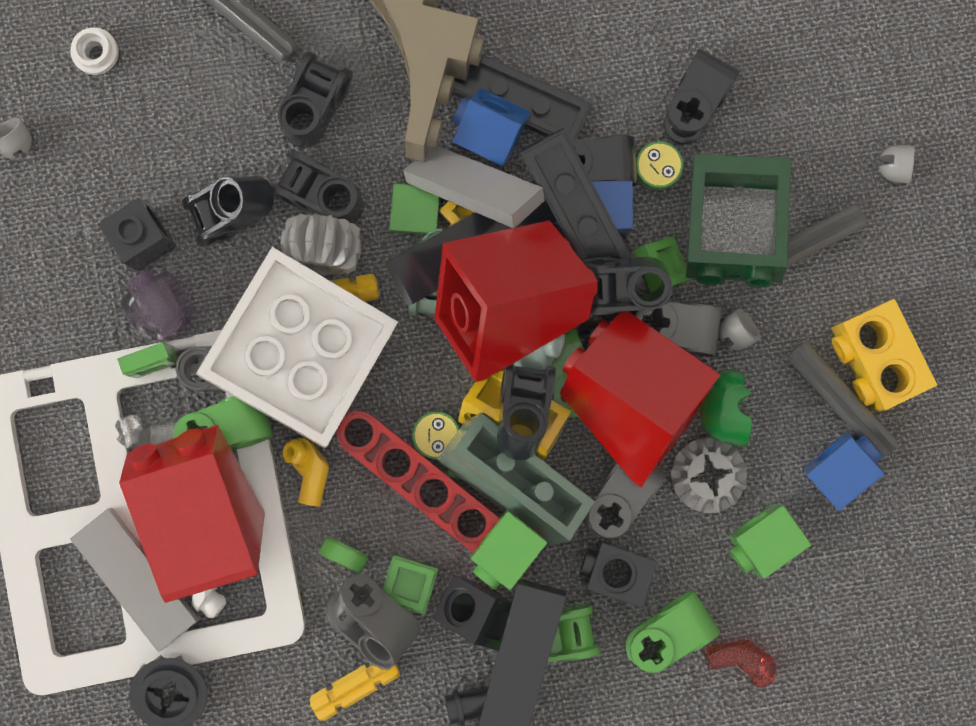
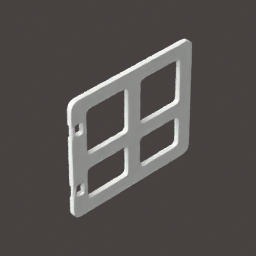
(24, 535)

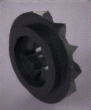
(149, 701)

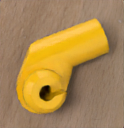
(312, 468)

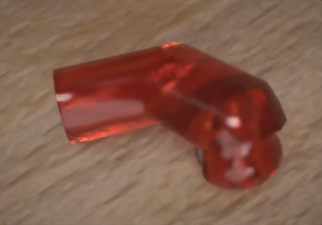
(747, 656)

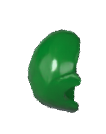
(721, 411)

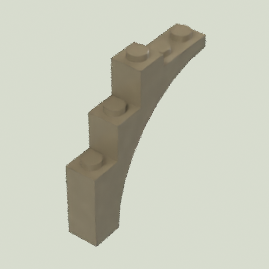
(435, 51)

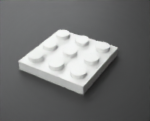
(297, 348)

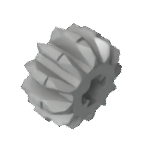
(322, 243)

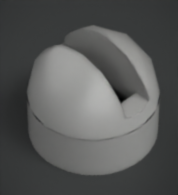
(13, 138)
(901, 163)
(740, 330)

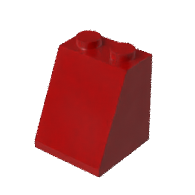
(510, 295)
(635, 392)
(193, 512)

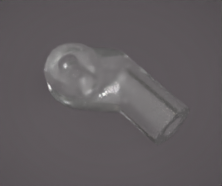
(133, 435)

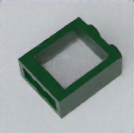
(738, 219)

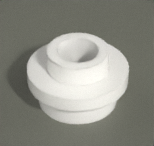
(85, 41)

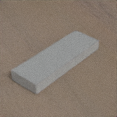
(475, 186)
(127, 574)

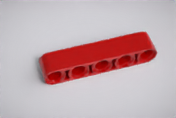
(411, 483)

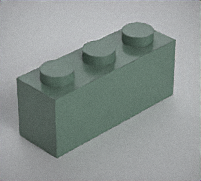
(523, 487)

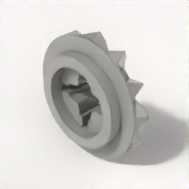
(698, 494)

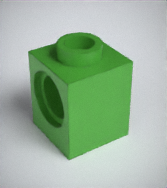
(767, 541)
(507, 552)

